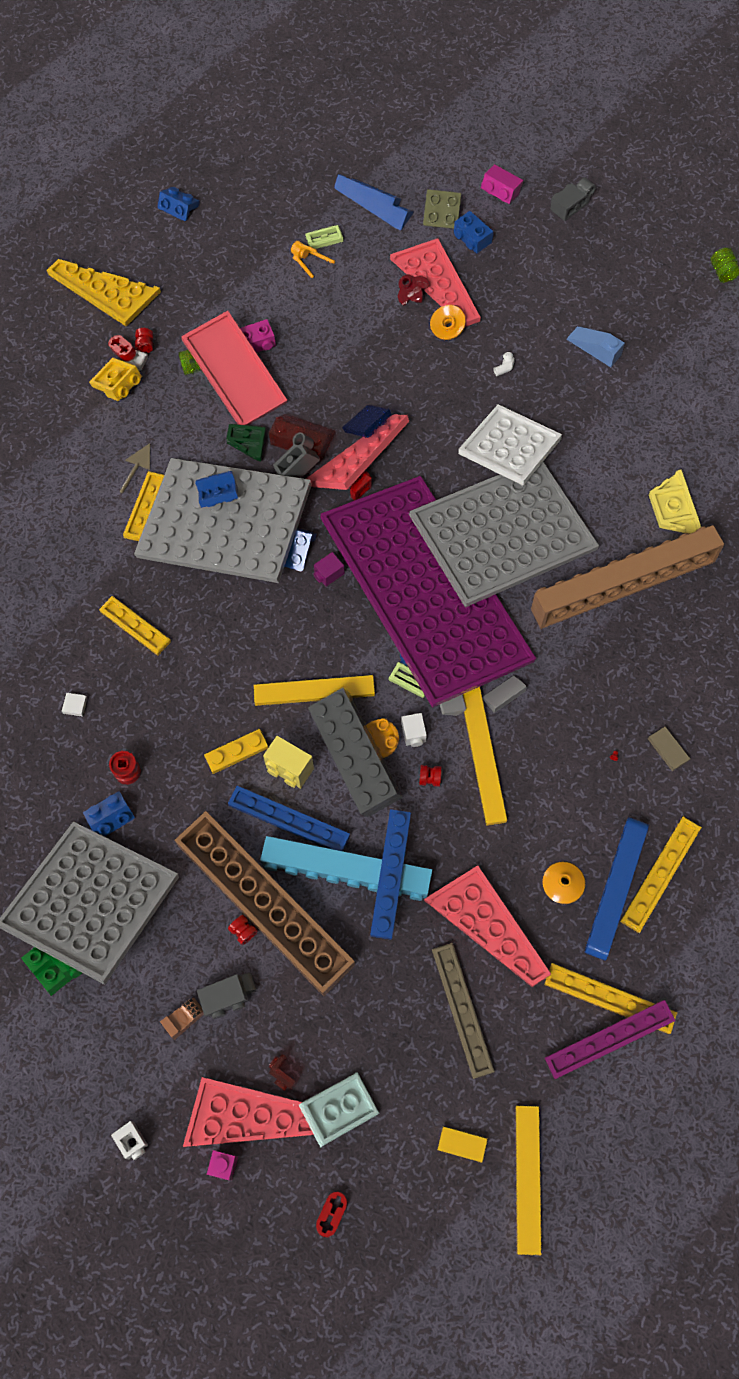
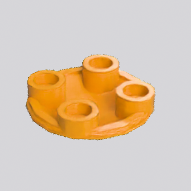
(384, 735)

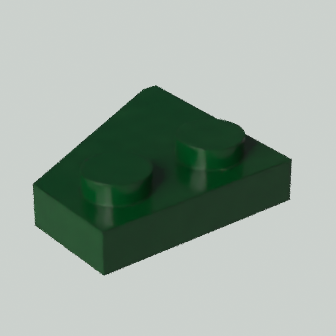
(247, 439)

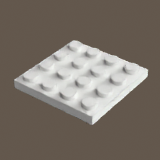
(510, 444)

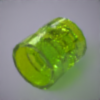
(725, 265)
(188, 368)

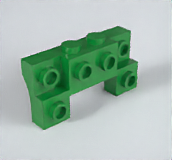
(49, 970)

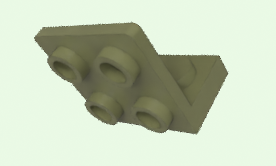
(441, 208)

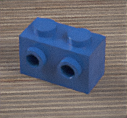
(473, 232)

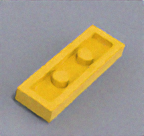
(236, 751)

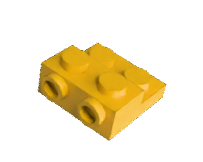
(116, 379)

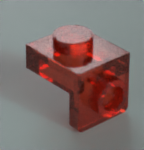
(282, 1079)

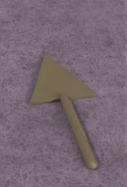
(140, 458)

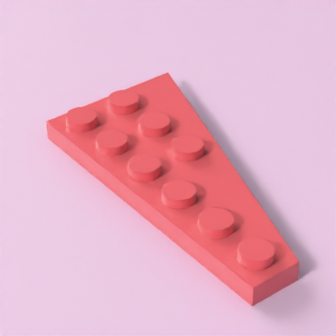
(433, 263)
(353, 461)
(481, 915)
(240, 1114)

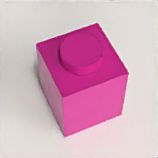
(222, 1165)

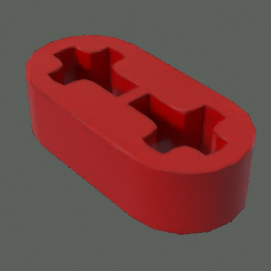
(123, 346)
(326, 1211)

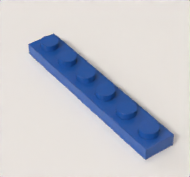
(288, 819)
(390, 874)

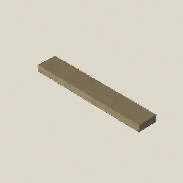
(462, 1011)

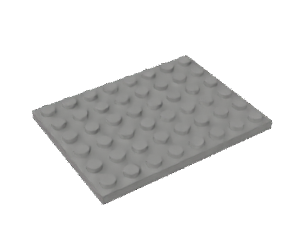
(502, 533)
(233, 537)

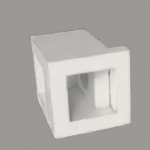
(122, 1139)

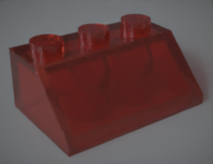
(287, 426)

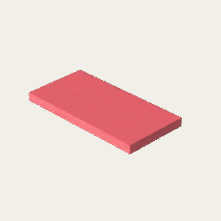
(234, 369)

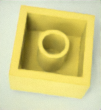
(288, 762)

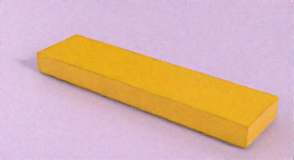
(143, 506)
(135, 625)

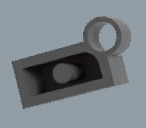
(572, 198)
(298, 458)
(226, 995)

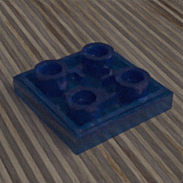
(367, 421)

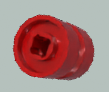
(124, 772)

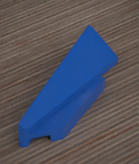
(374, 200)

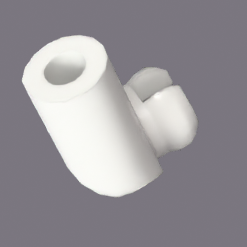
(507, 364)

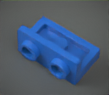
(177, 203)
(217, 489)
(109, 814)

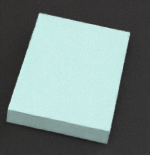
(338, 1109)

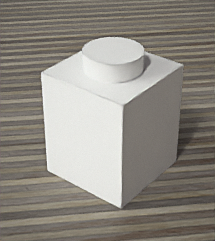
(413, 730)

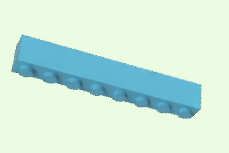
(339, 866)

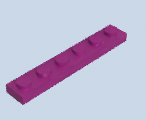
(609, 1039)

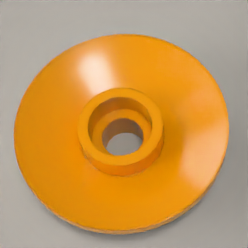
(445, 315)
(556, 889)

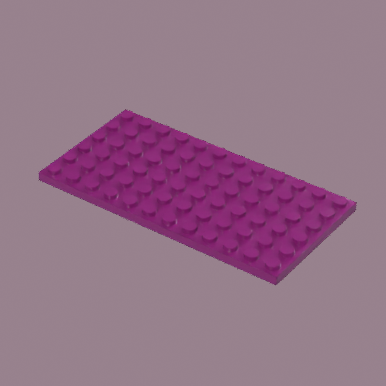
(437, 636)

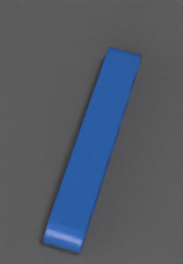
(616, 889)

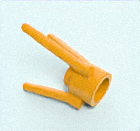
(301, 251)

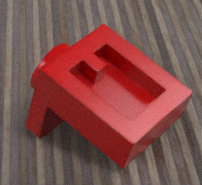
(360, 486)

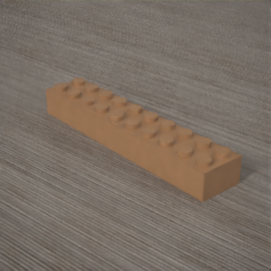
(626, 576)
(265, 903)

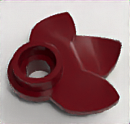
(413, 289)

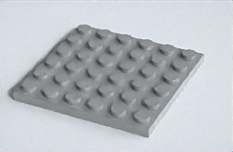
(88, 902)

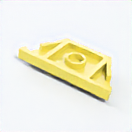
(674, 505)

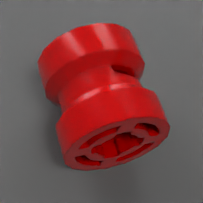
(144, 340)
(435, 775)
(242, 929)

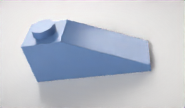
(598, 344)

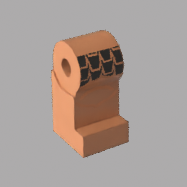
(182, 1018)

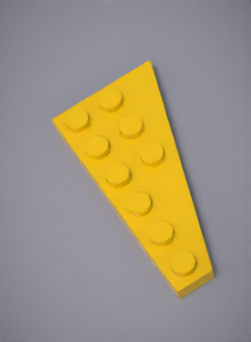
(106, 291)

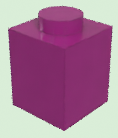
(328, 569)

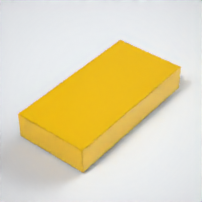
(462, 1144)

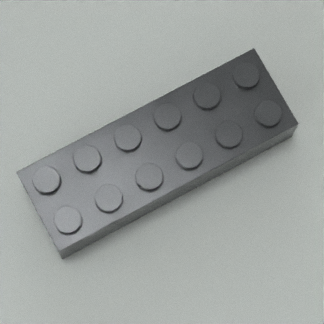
(355, 753)

